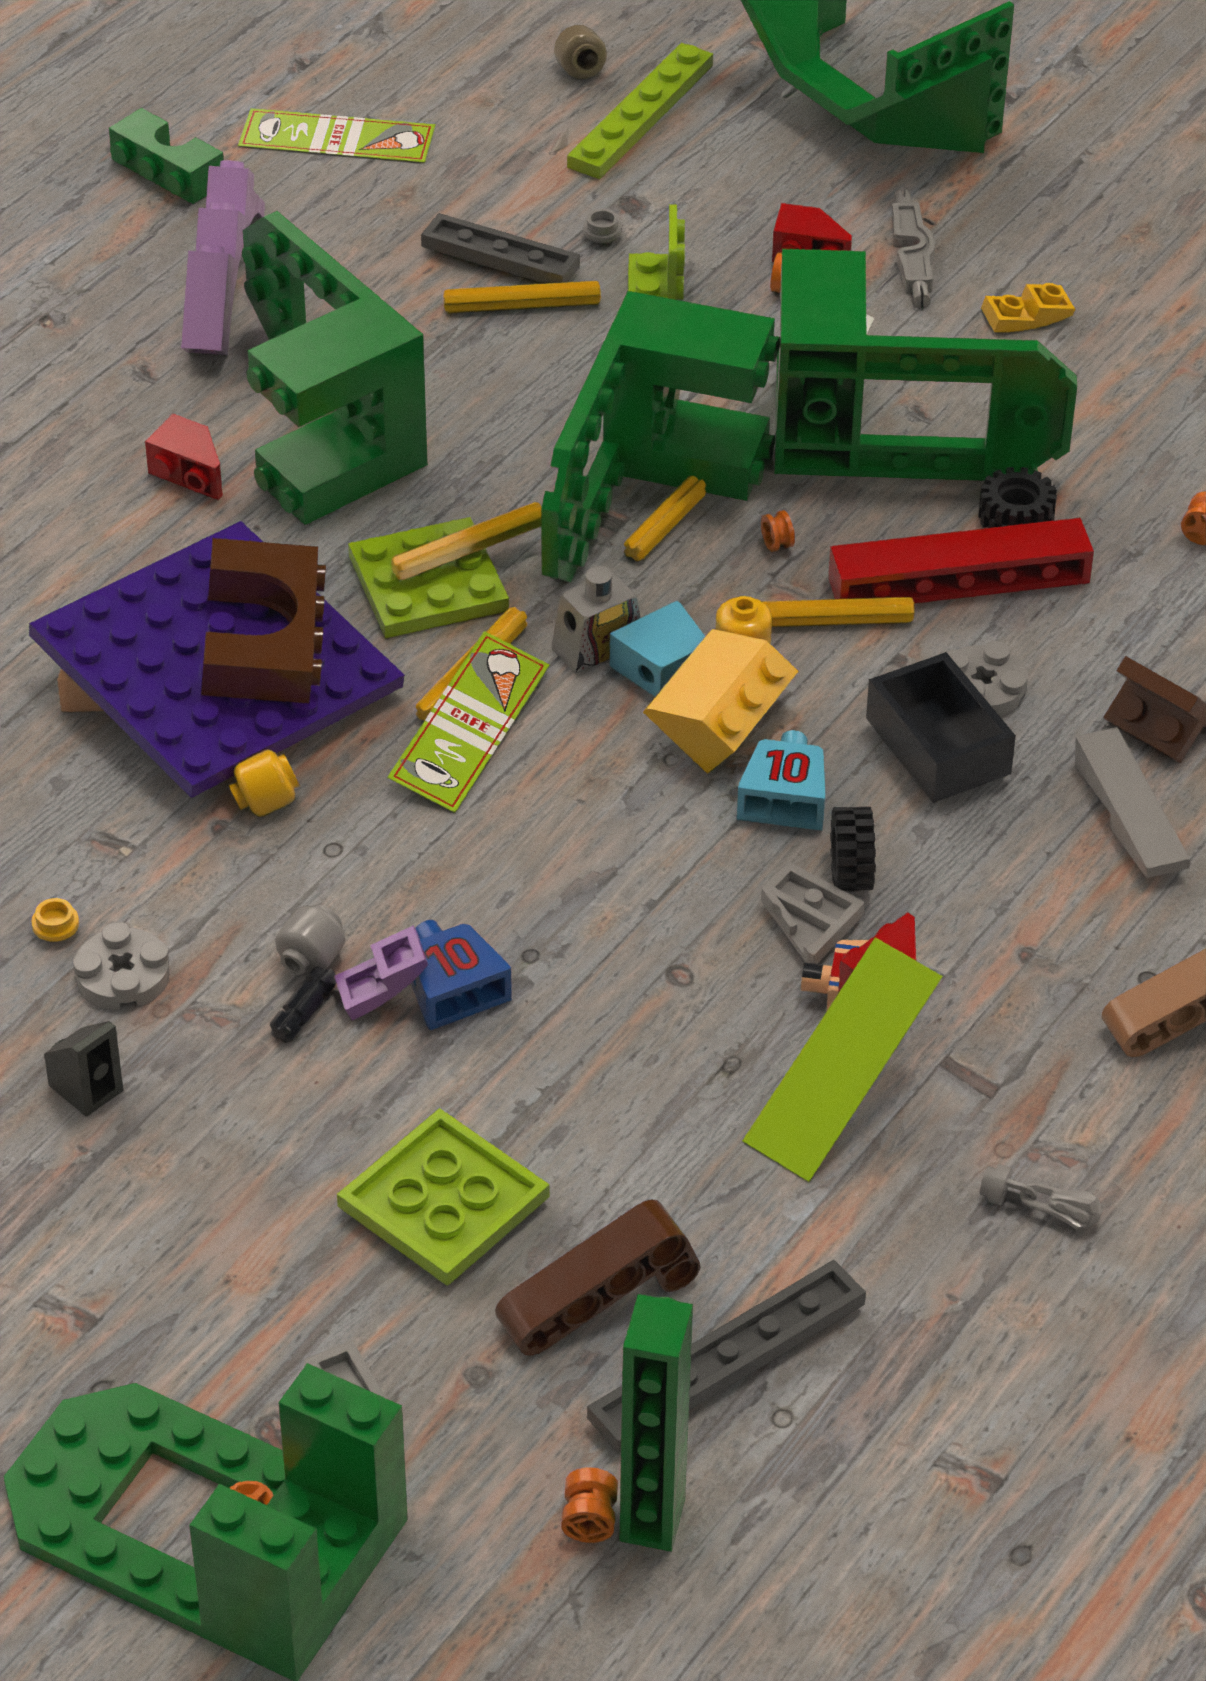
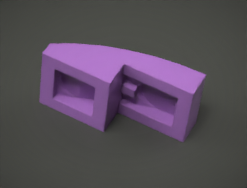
(394, 966)

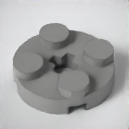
(999, 666)
(118, 946)

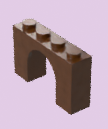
(272, 664)

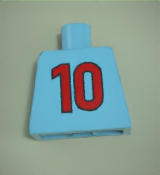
(784, 783)

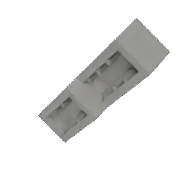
(1133, 808)

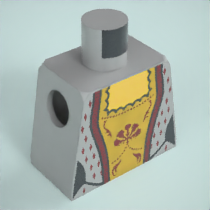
(589, 616)

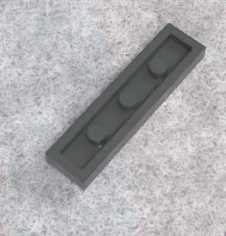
(499, 250)

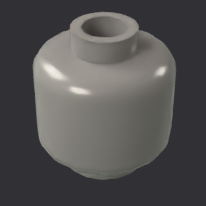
(310, 939)

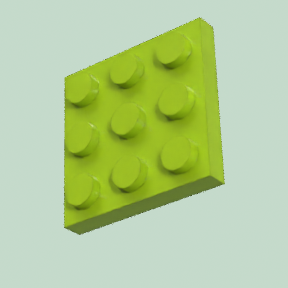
(434, 598)
(443, 1196)

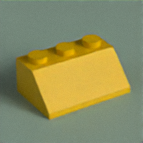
(720, 695)

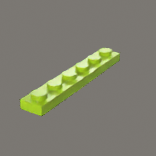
(640, 111)

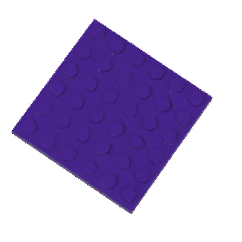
(143, 658)

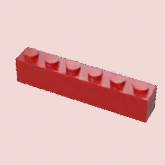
(964, 562)

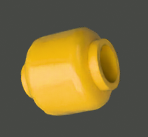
(745, 617)
(264, 783)

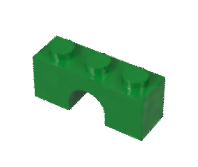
(144, 147)

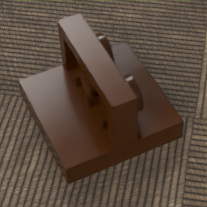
(1156, 711)

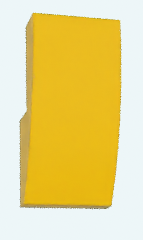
(1036, 308)

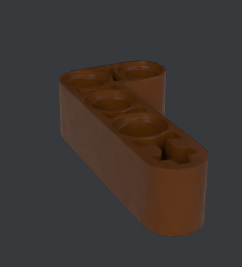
(596, 1275)

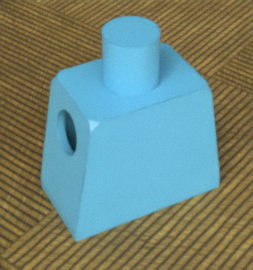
(654, 646)

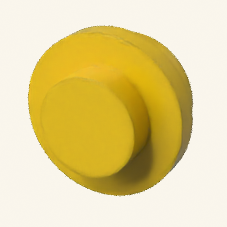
(55, 920)

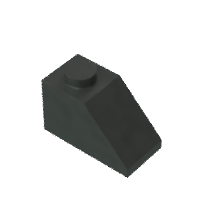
(86, 1067)

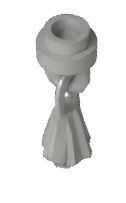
(1075, 1208)

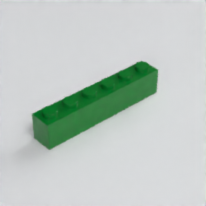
(655, 1421)

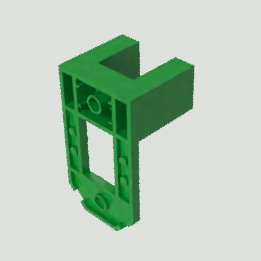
(829, 356)
(349, 361)
(647, 431)
(262, 1574)

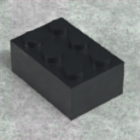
(940, 727)

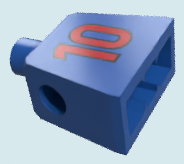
(460, 976)

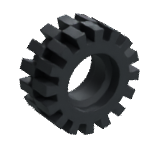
(1016, 487)
(853, 848)

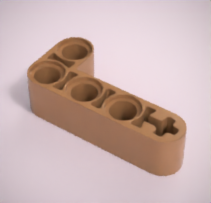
(1159, 1007)

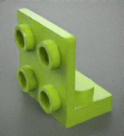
(661, 273)

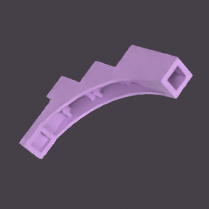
(215, 263)

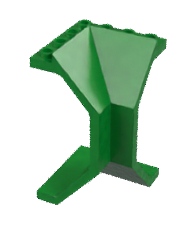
(935, 93)

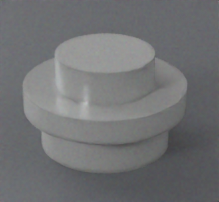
(602, 226)

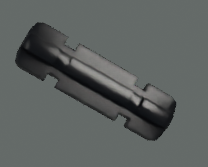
(302, 1003)

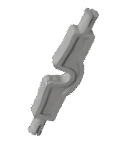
(915, 247)

